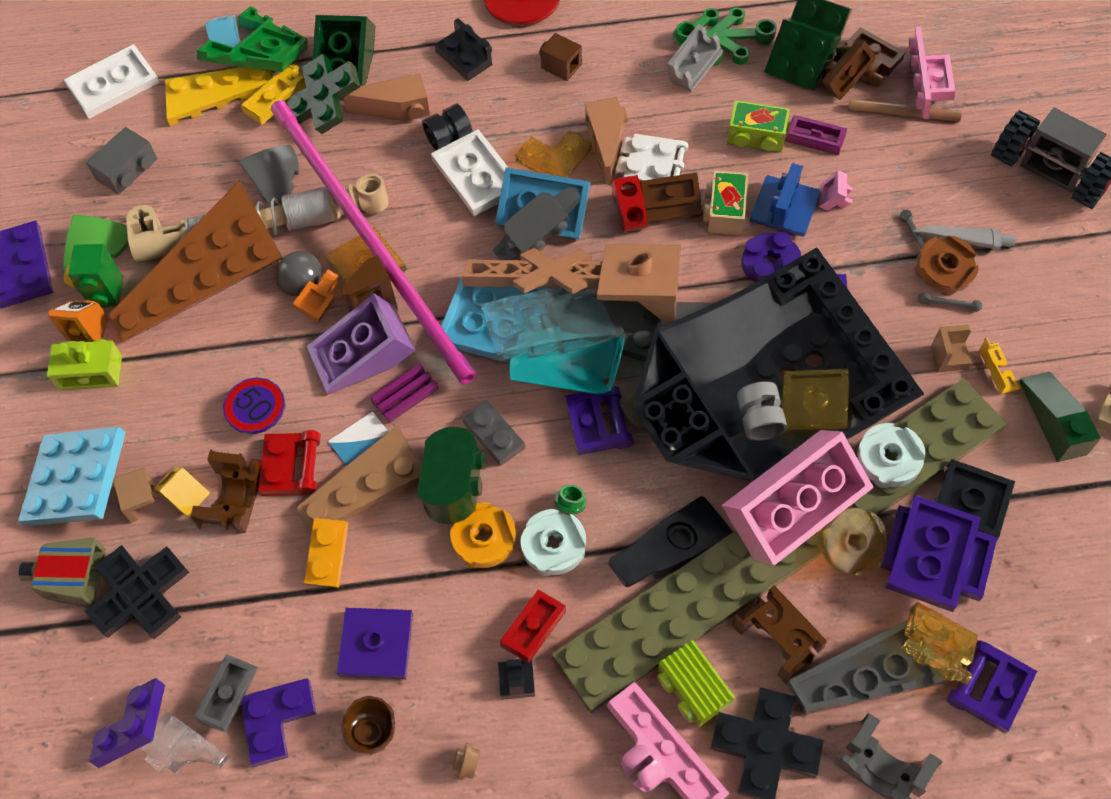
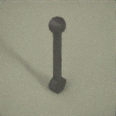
(906, 216)
(925, 298)

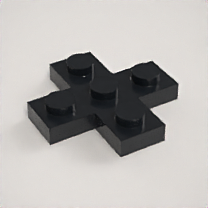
(137, 592)
(767, 745)

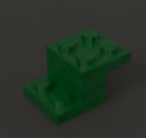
(807, 41)

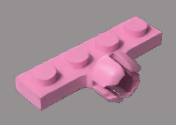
(660, 750)

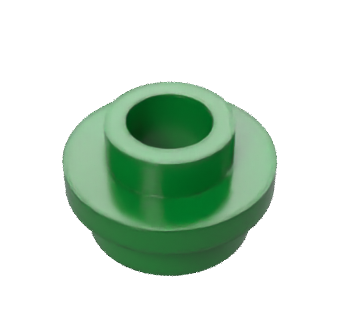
(570, 499)

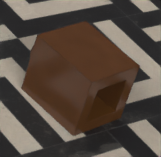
(561, 56)

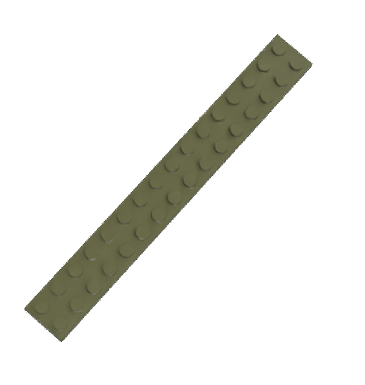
(729, 579)

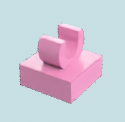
(835, 191)

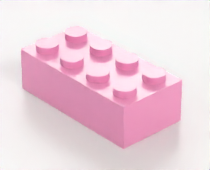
(797, 496)

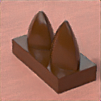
(851, 65)

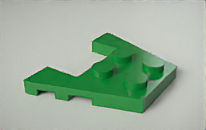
(264, 48)

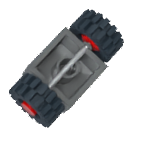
(1058, 152)

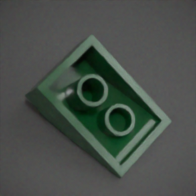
(345, 40)

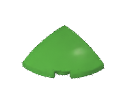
(95, 230)

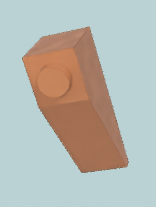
(390, 99)
(606, 129)

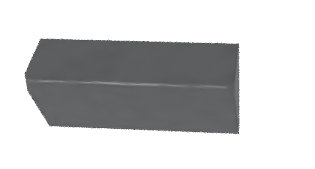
(225, 693)

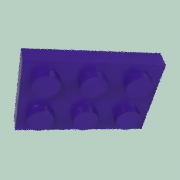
(23, 265)
(933, 553)
(979, 562)

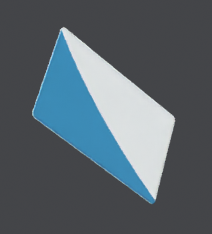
(358, 438)

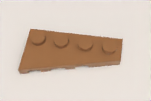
(367, 481)

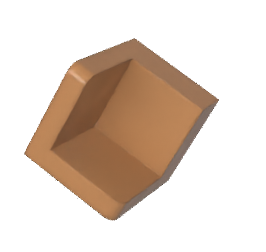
(951, 349)
(134, 491)

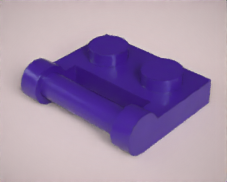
(589, 424)
(1003, 691)

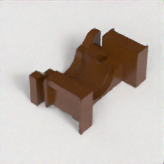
(237, 494)
(786, 628)

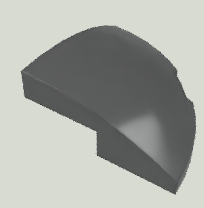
(272, 171)

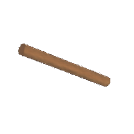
(903, 110)

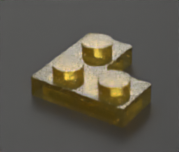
(554, 161)

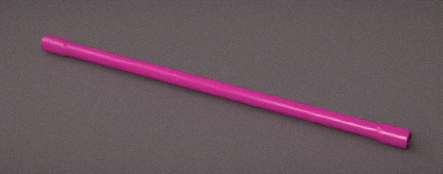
(454, 358)

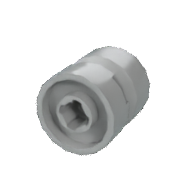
(762, 411)

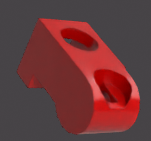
(630, 203)

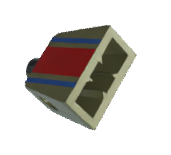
(66, 571)

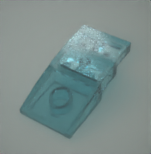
(547, 322)

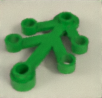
(764, 32)

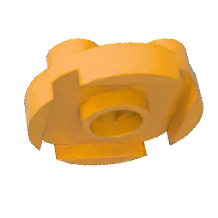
(486, 553)

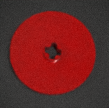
(521, 11)

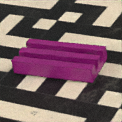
(815, 138)
(401, 389)

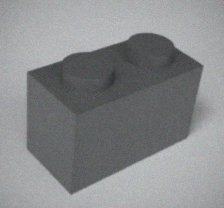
(122, 160)

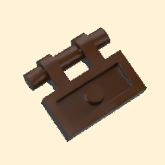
(886, 54)

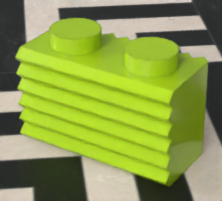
(695, 684)

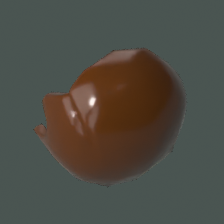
(368, 725)

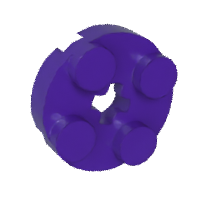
(765, 245)

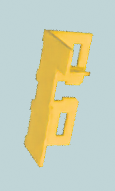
(991, 362)

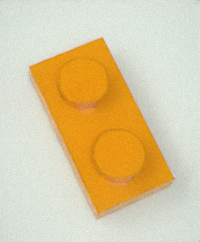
(326, 552)

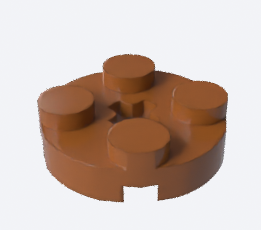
(936, 274)

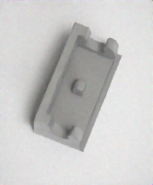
(694, 58)

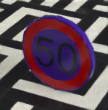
(254, 405)

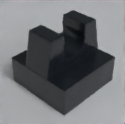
(516, 679)

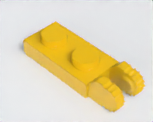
(280, 87)

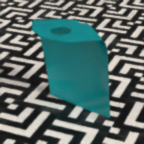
(576, 370)

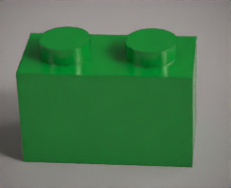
(96, 274)

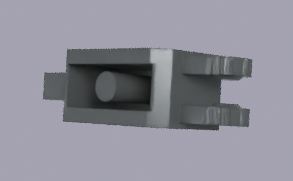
(536, 223)

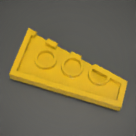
(206, 90)

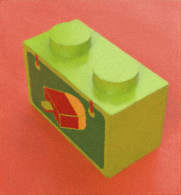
(758, 126)

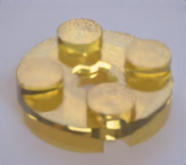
(846, 558)

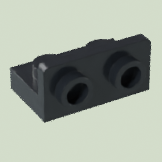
(465, 50)

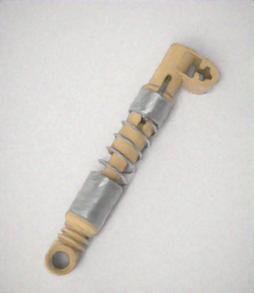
(297, 211)

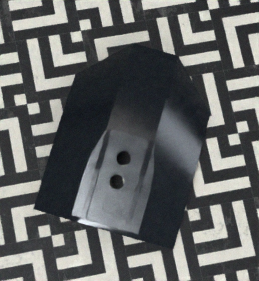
(747, 339)

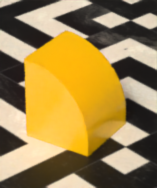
(181, 490)

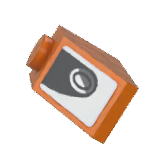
(80, 320)

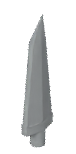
(981, 237)

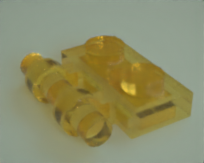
(939, 635)

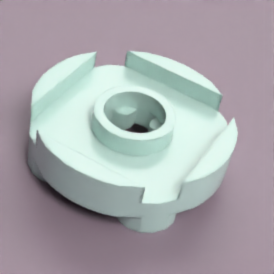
(885, 471)
(549, 560)

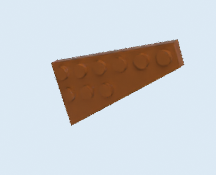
(211, 257)

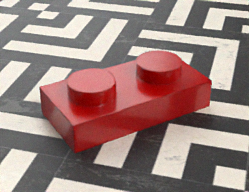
(533, 626)

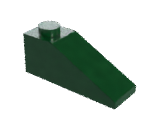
(1060, 417)

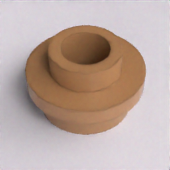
(466, 761)

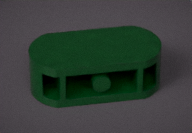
(450, 475)

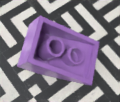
(361, 345)

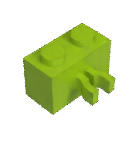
(84, 364)

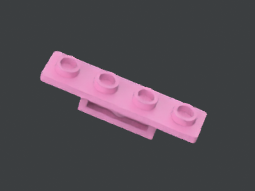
(932, 75)

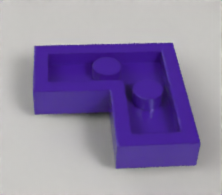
(267, 712)
(134, 729)

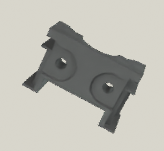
(882, 770)

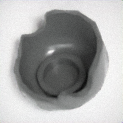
(296, 271)

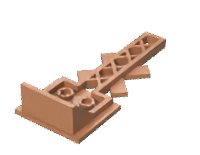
(626, 274)

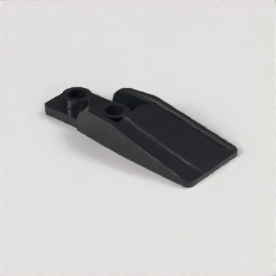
(671, 543)

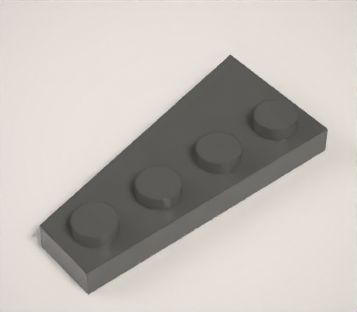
(863, 674)

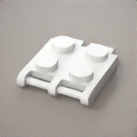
(650, 157)

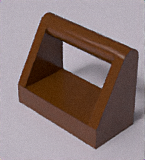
(369, 276)

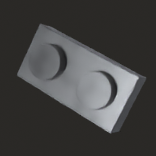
(494, 433)

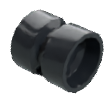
(448, 127)

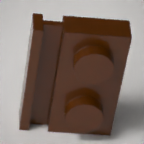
(672, 197)

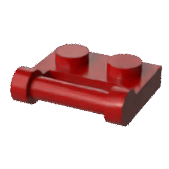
(280, 461)

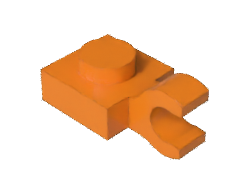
(316, 299)

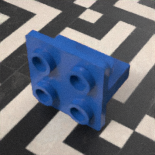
(785, 203)

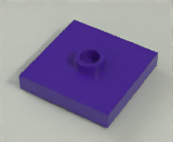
(375, 643)

